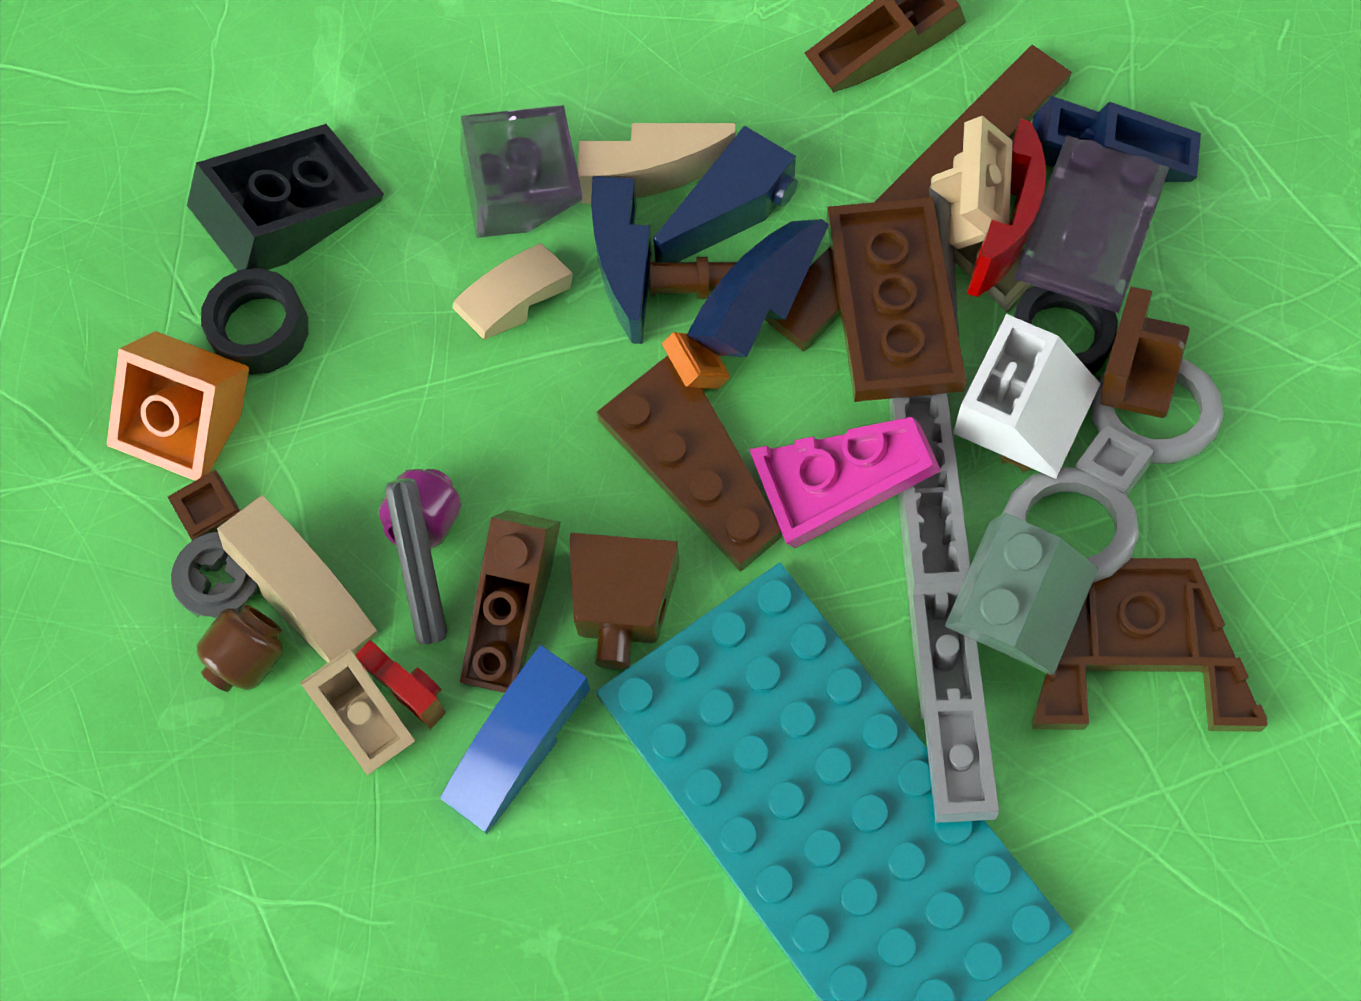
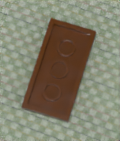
(895, 300)

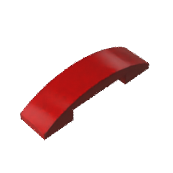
(1003, 241)

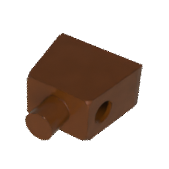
(620, 591)

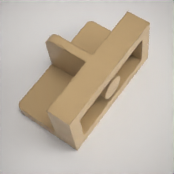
(977, 183)

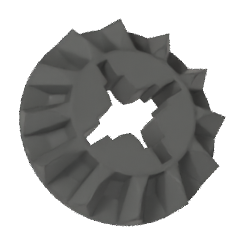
(193, 588)

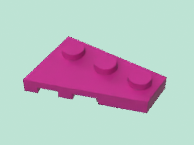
(841, 476)

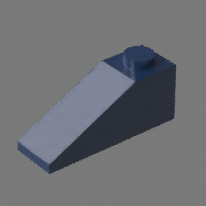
(730, 197)

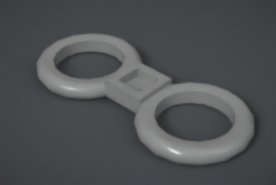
(1118, 462)

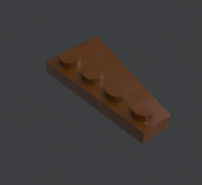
(693, 460)

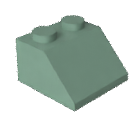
(1023, 593)

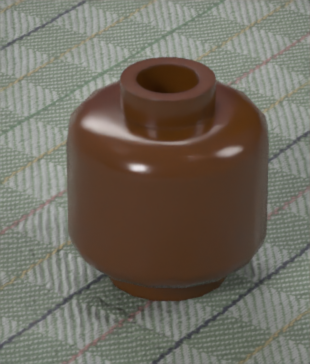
(239, 648)

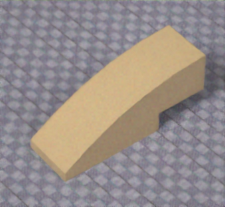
(656, 157)
(295, 580)

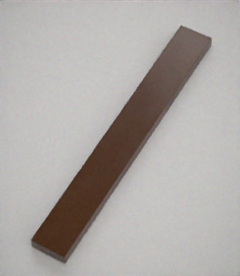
(1012, 97)

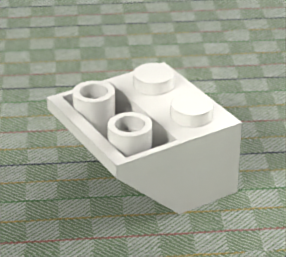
(1027, 397)

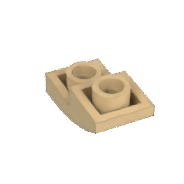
(505, 293)

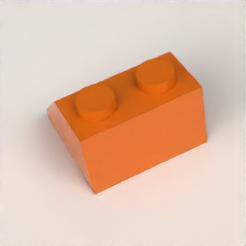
(175, 403)

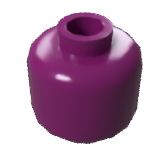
(438, 502)

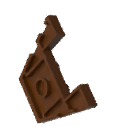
(1150, 620)

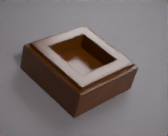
(204, 505)

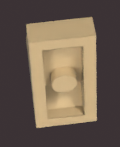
(357, 711)

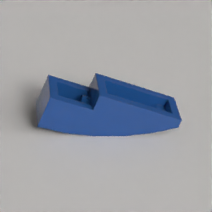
(515, 738)

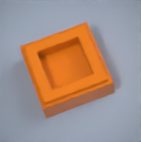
(695, 363)

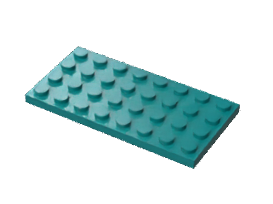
(827, 807)

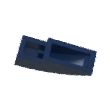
(1121, 131)
(622, 251)
(757, 289)

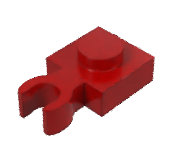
(411, 689)

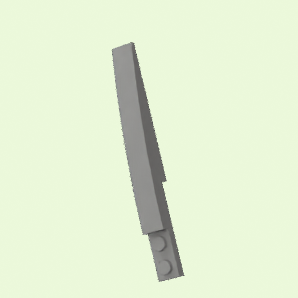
(944, 659)

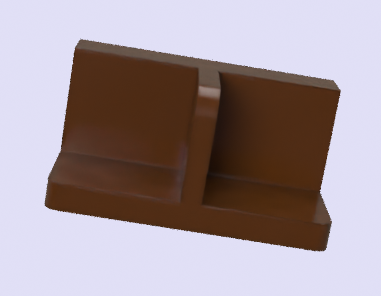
(1143, 359)

